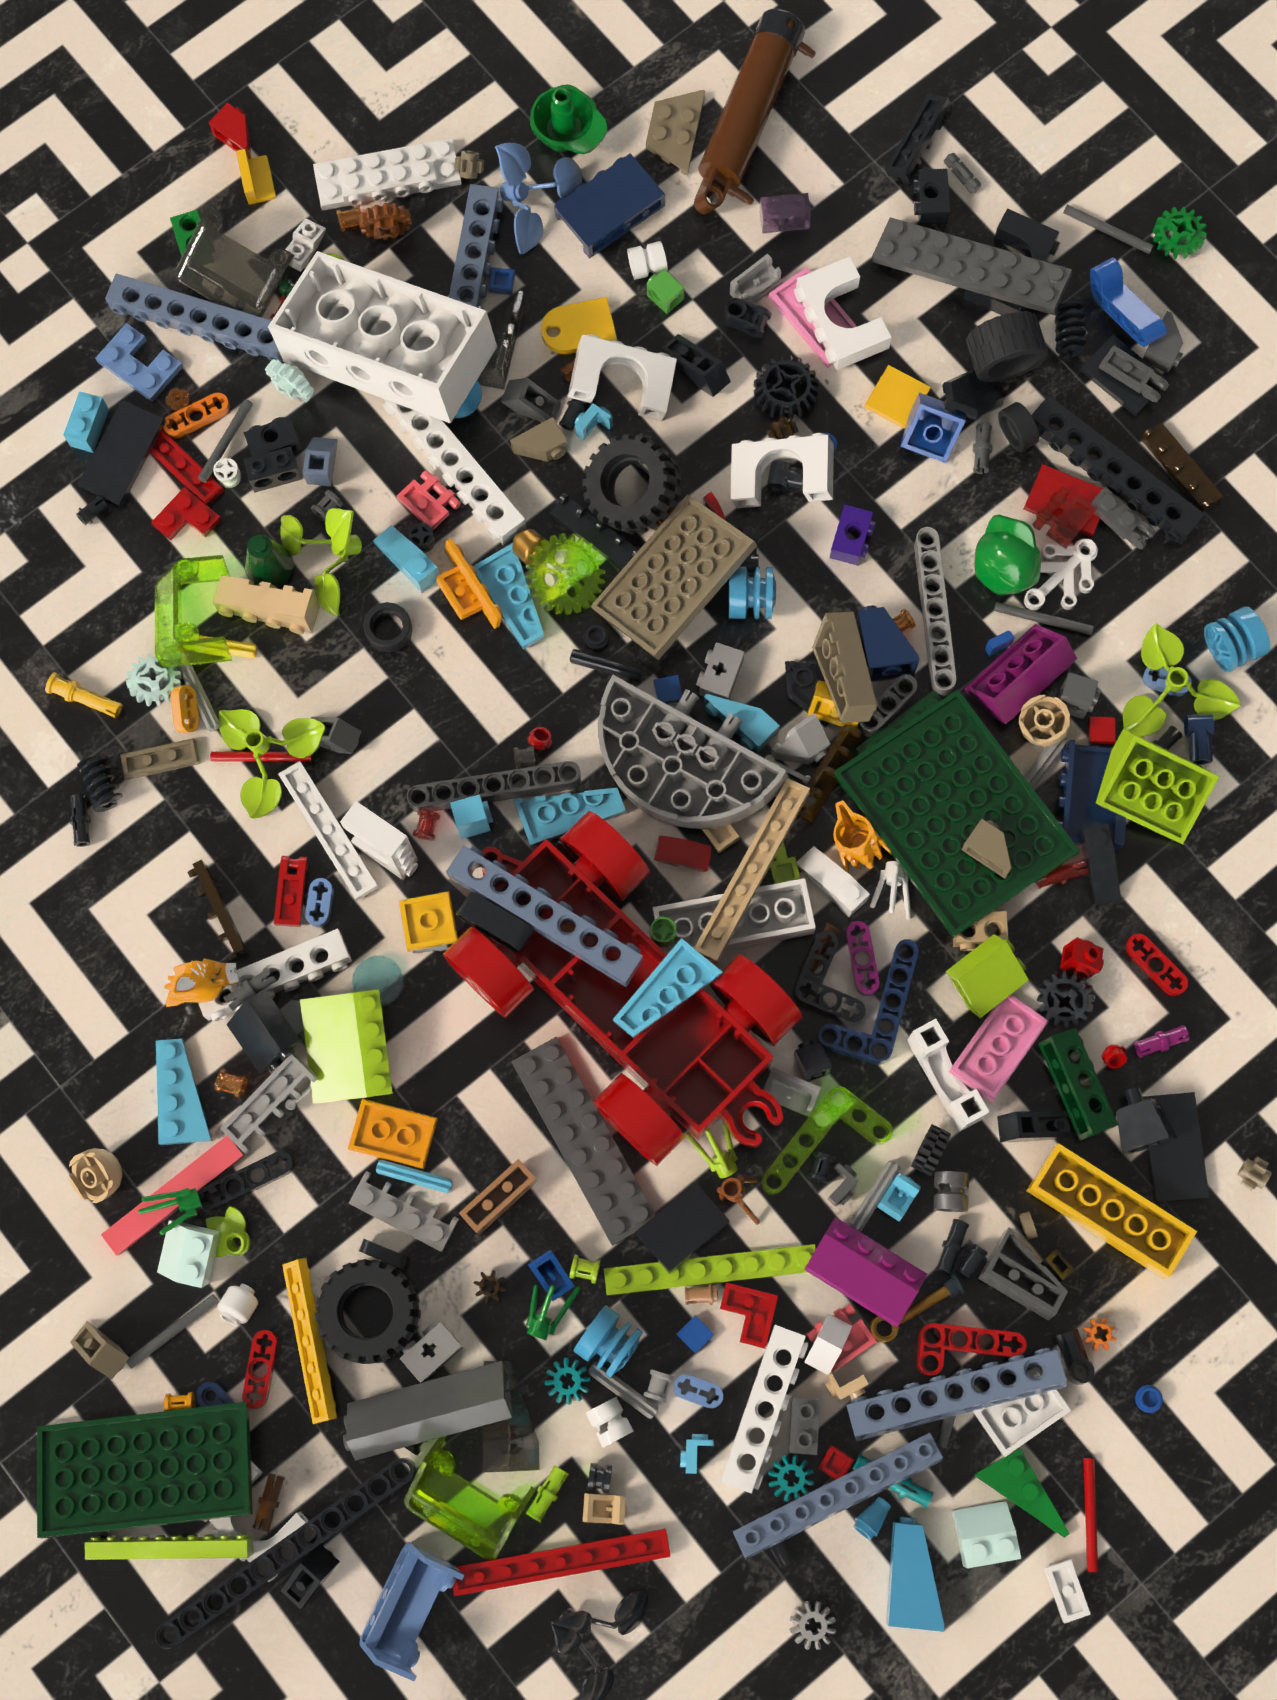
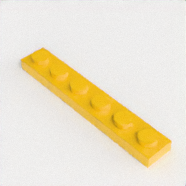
(309, 1341)

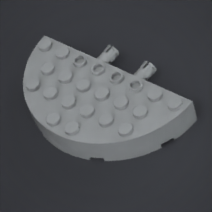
(677, 764)

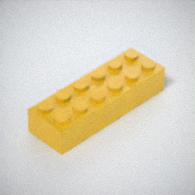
(1111, 1211)

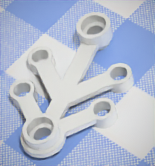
(1064, 572)

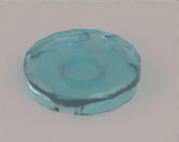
(380, 974)

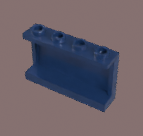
(610, 204)
(1081, 786)

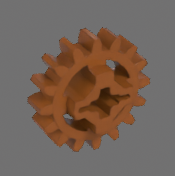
(385, 221)

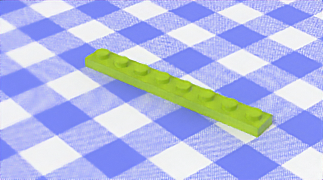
(708, 1270)

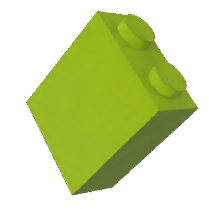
(988, 975)

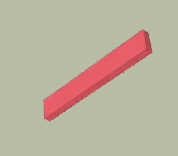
(196, 1175)

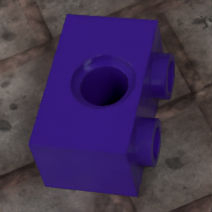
(852, 521)

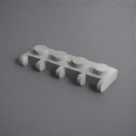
(266, 1100)
(402, 1214)

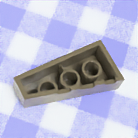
(845, 667)

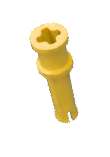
(74, 692)

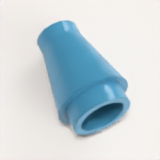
(872, 1518)

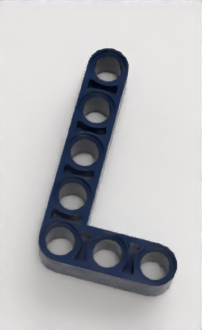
(884, 1013)

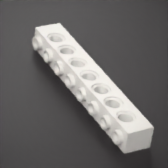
(499, 529)

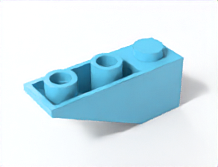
(756, 727)

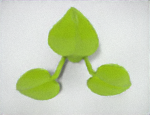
(338, 526)
(1165, 649)
(242, 730)

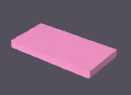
(787, 303)
(998, 1047)

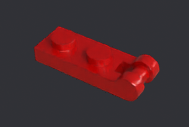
(290, 892)

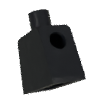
(1142, 1123)

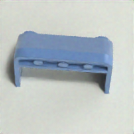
(404, 1607)

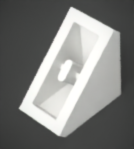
(828, 1344)

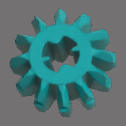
(559, 1384)
(797, 1472)

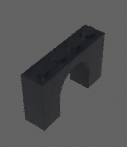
(1027, 237)

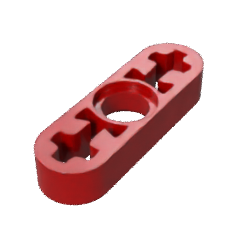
(1167, 964)
(256, 1347)

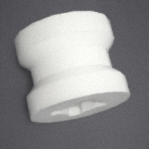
(223, 468)

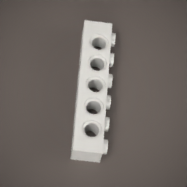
(283, 962)
(733, 1473)

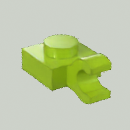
(784, 868)

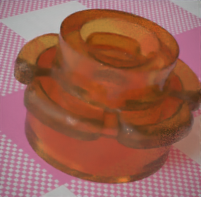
(181, 403)

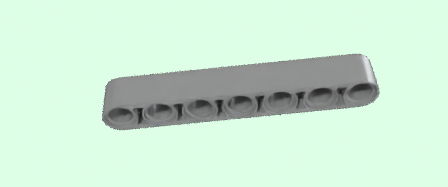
(937, 600)

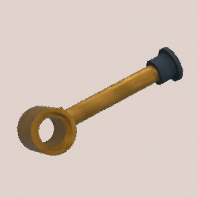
(950, 1288)

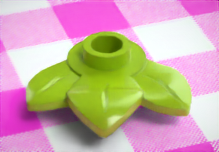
(231, 1227)

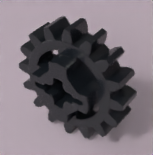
(1061, 990)

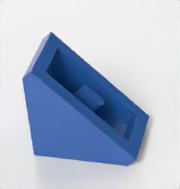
(549, 1273)

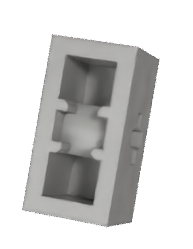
(721, 658)
(446, 1348)

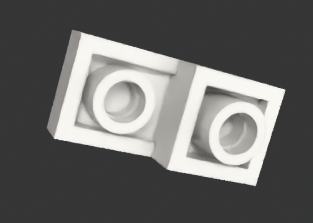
(305, 242)

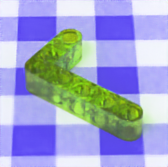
(818, 1133)

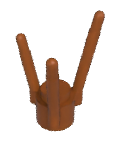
(735, 1191)

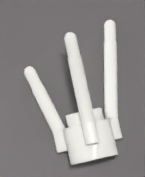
(894, 877)

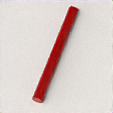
(248, 757)
(1090, 1515)

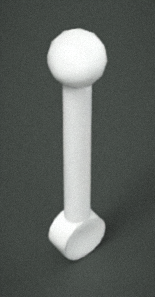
(805, 779)
(291, 1104)

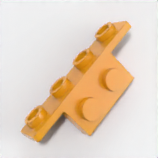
(464, 589)

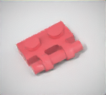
(423, 505)
(857, 1341)

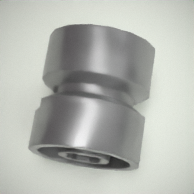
(951, 1191)

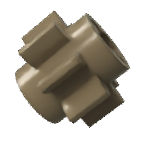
(469, 164)
(1254, 1173)

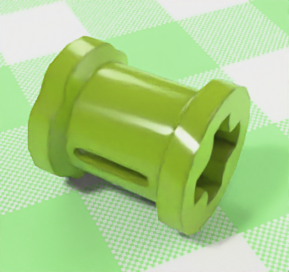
(585, 1269)

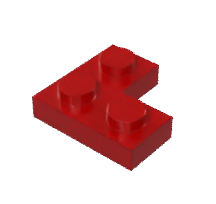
(182, 510)
(756, 1307)

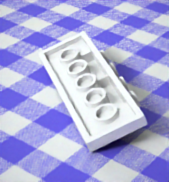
(386, 174)

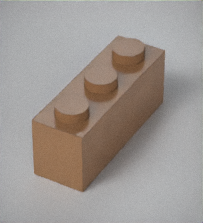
(498, 1197)

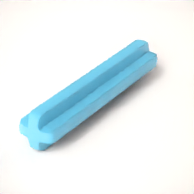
(414, 1176)

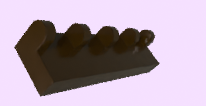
(1181, 467)
(823, 779)
(220, 910)

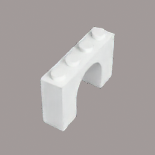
(842, 344)
(654, 370)
(753, 458)
(380, 841)
(962, 1105)
(230, 1526)

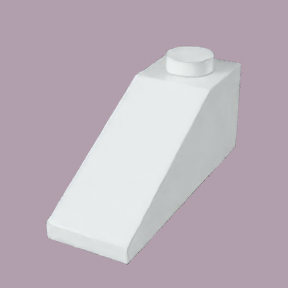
(833, 881)

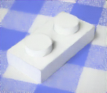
(1067, 1591)

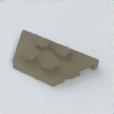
(675, 128)

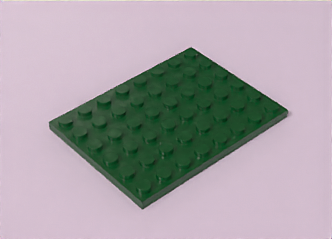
(927, 795)

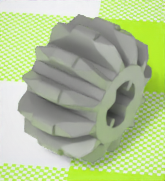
(818, 1617)

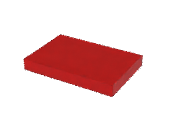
(1050, 482)

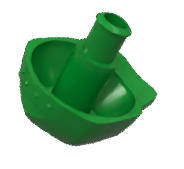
(567, 120)
(1007, 556)

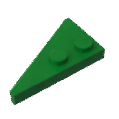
(1018, 1483)

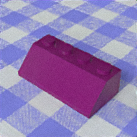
(1021, 673)
(866, 1272)

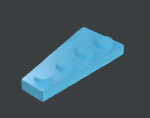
(509, 590)
(555, 815)
(669, 985)
(178, 1100)

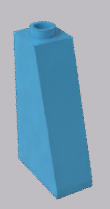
(912, 1586)

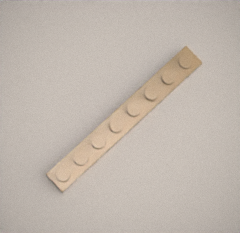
(752, 870)

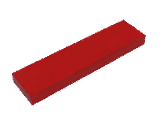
(185, 468)

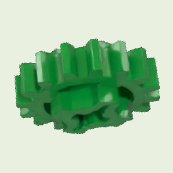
(1179, 232)

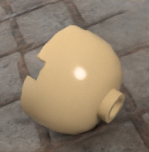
(1044, 721)
(95, 1174)

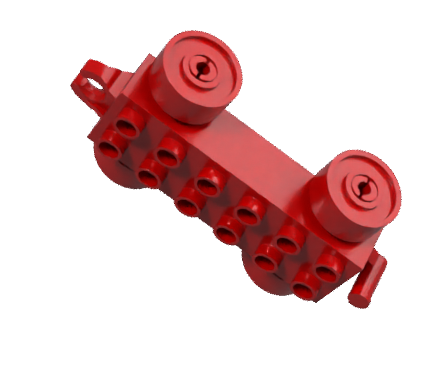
(691, 1060)

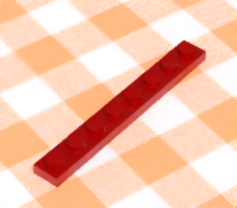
(562, 1561)

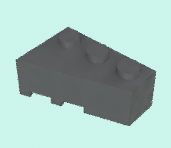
(1022, 1277)

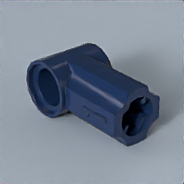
(1199, 730)

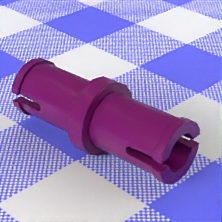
(1161, 1041)

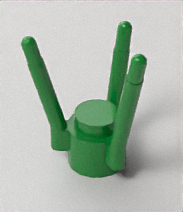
(186, 1199)
(540, 1324)

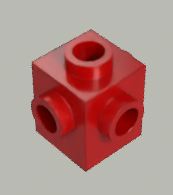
(1082, 957)

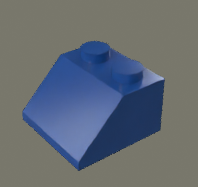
(932, 428)

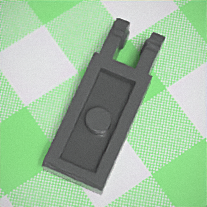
(1133, 373)
(1121, 518)

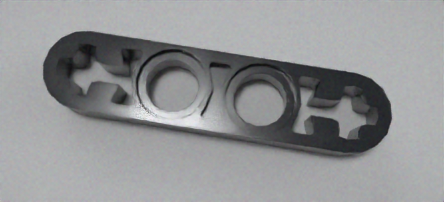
(245, 1180)

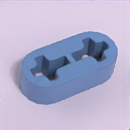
(1160, 685)
(313, 902)
(695, 1397)

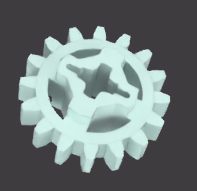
(289, 380)
(141, 680)

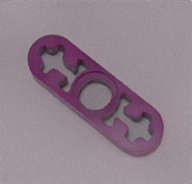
(865, 938)

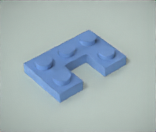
(119, 360)

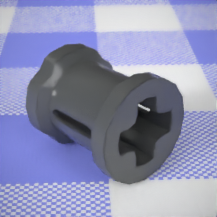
(328, 502)

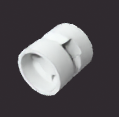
(647, 260)
(609, 1422)

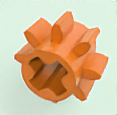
(1106, 1337)

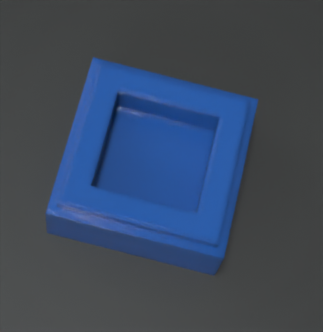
(501, 281)
(999, 643)
(668, 689)
(695, 1334)

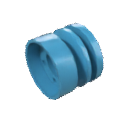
(751, 593)
(1237, 639)
(608, 1341)

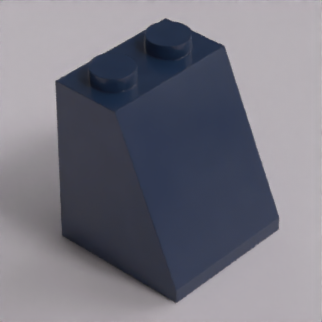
(884, 645)

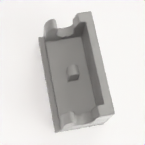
(756, 281)
(792, 1091)

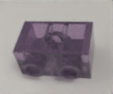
(785, 213)

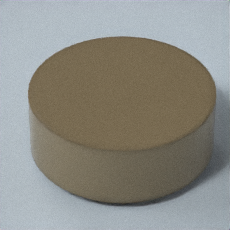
(1028, 1225)

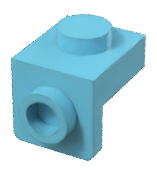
(587, 421)
(899, 1196)
(689, 1457)

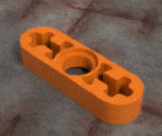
(200, 405)

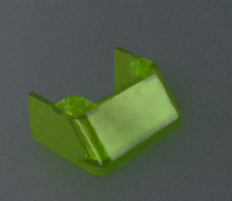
(177, 641)
(461, 1507)

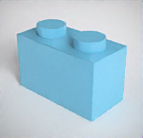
(86, 421)
(471, 816)

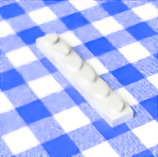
(328, 830)

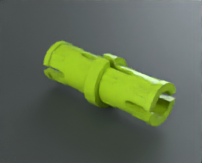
(547, 1493)

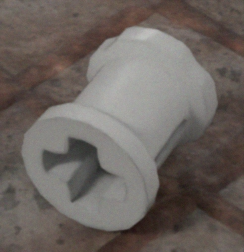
(658, 1386)

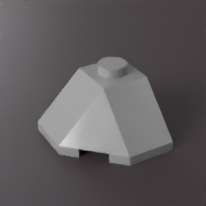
(804, 743)

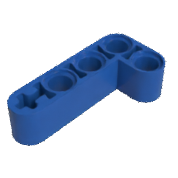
(1123, 304)

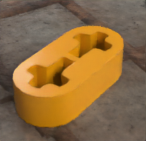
(184, 709)

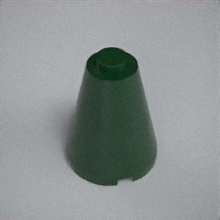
(268, 561)

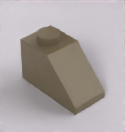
(541, 442)
(989, 847)
(99, 1350)

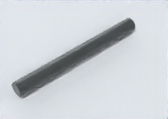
(1108, 229)
(225, 440)
(1043, 618)
(172, 1331)

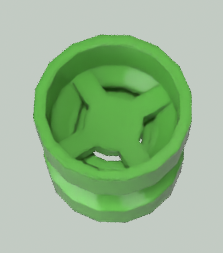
(664, 927)

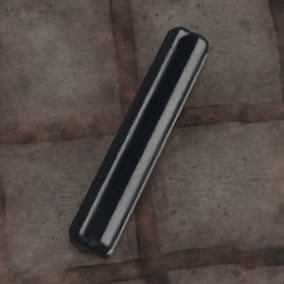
(606, 665)

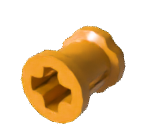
(179, 1402)

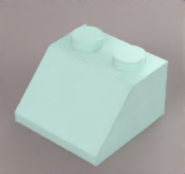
(189, 1254)
(986, 1534)

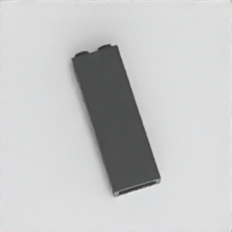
(427, 1411)

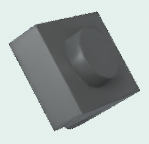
(843, 1192)

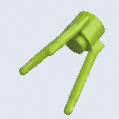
(722, 1161)

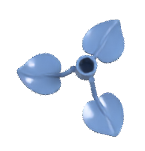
(514, 163)

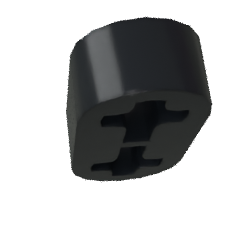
(384, 1254)

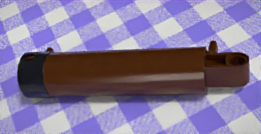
(748, 108)

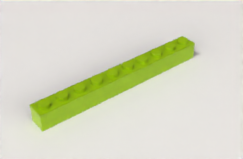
(169, 1547)

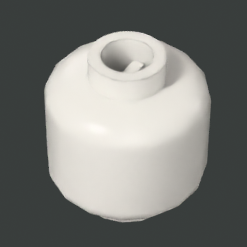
(237, 1304)

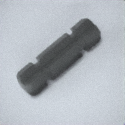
(963, 174)

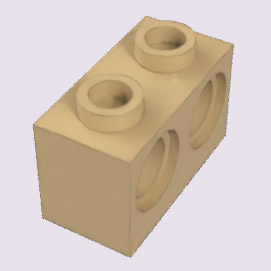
(996, 919)

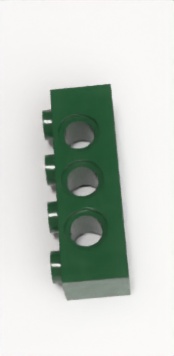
(1075, 1096)

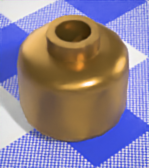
(524, 544)

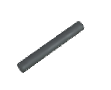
(947, 1424)

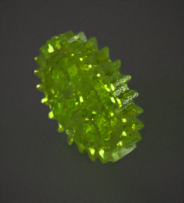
(557, 594)

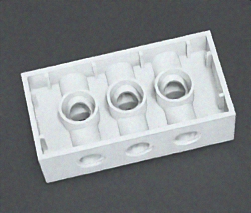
(383, 336)

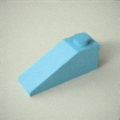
(407, 558)

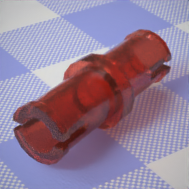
(1064, 873)

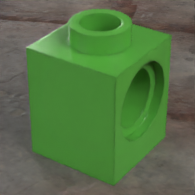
(665, 291)

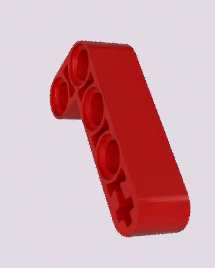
(971, 1344)

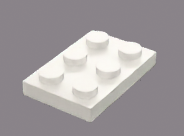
(1022, 1419)

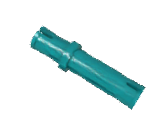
(922, 1495)

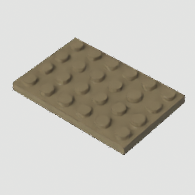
(673, 576)

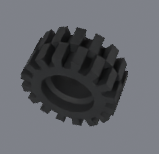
(931, 1150)

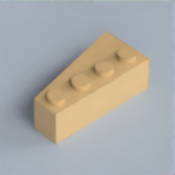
(267, 604)

